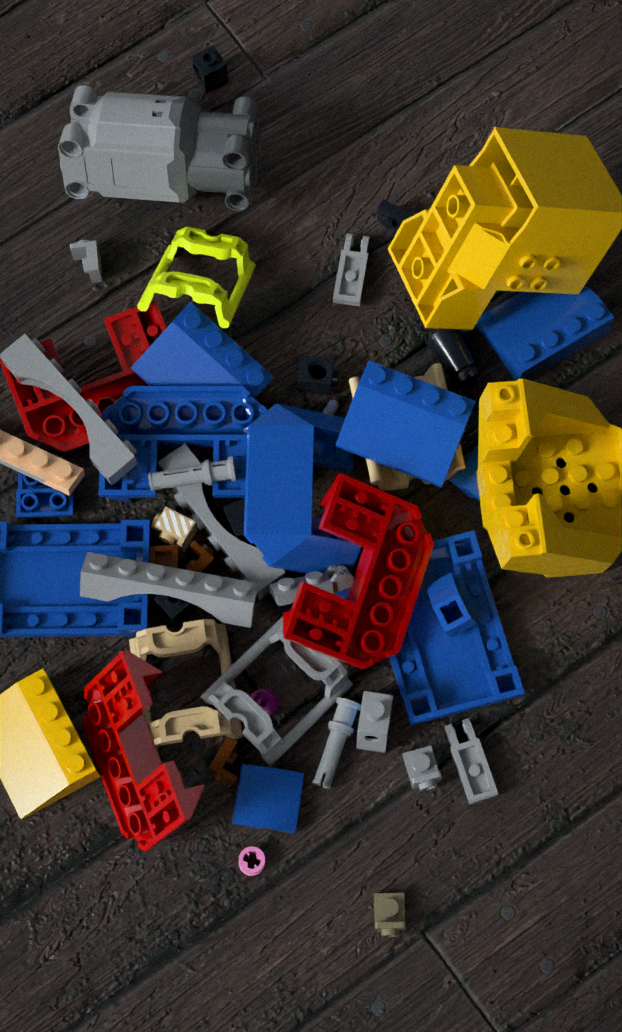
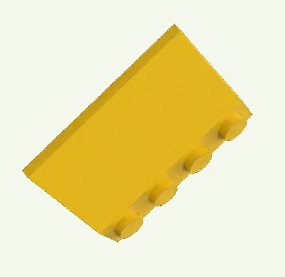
(40, 746)

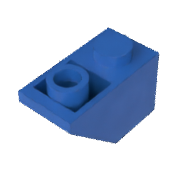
(450, 605)

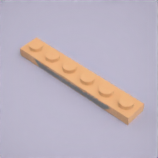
(39, 464)

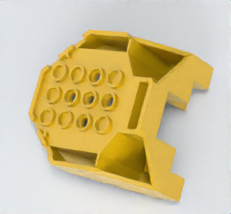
(519, 440)

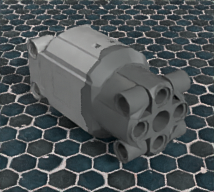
(158, 148)

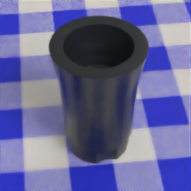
(454, 356)

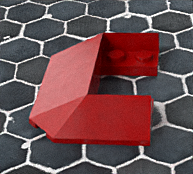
(51, 417)
(385, 584)
(141, 790)

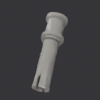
(206, 473)
(339, 729)

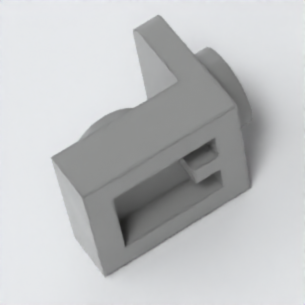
(90, 255)
(422, 768)

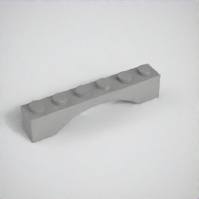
(31, 367)
(239, 555)
(114, 577)

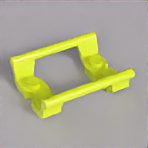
(201, 288)

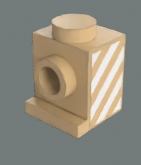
(174, 528)

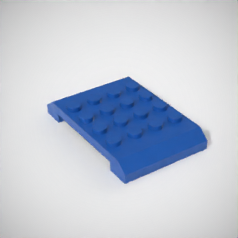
(44, 574)
(461, 672)

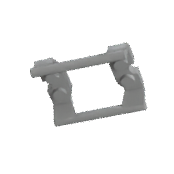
(258, 724)

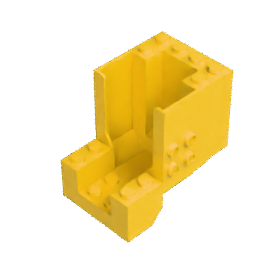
(518, 218)

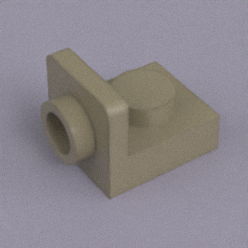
(389, 914)

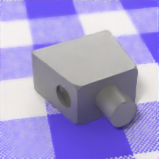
(374, 721)

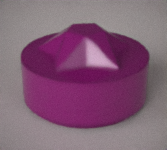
(266, 700)

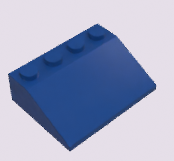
(543, 328)
(199, 354)
(405, 423)

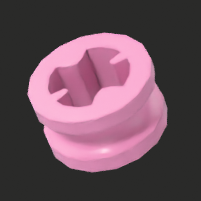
(259, 856)

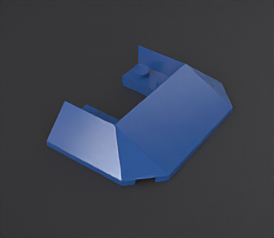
(179, 415)
(279, 489)

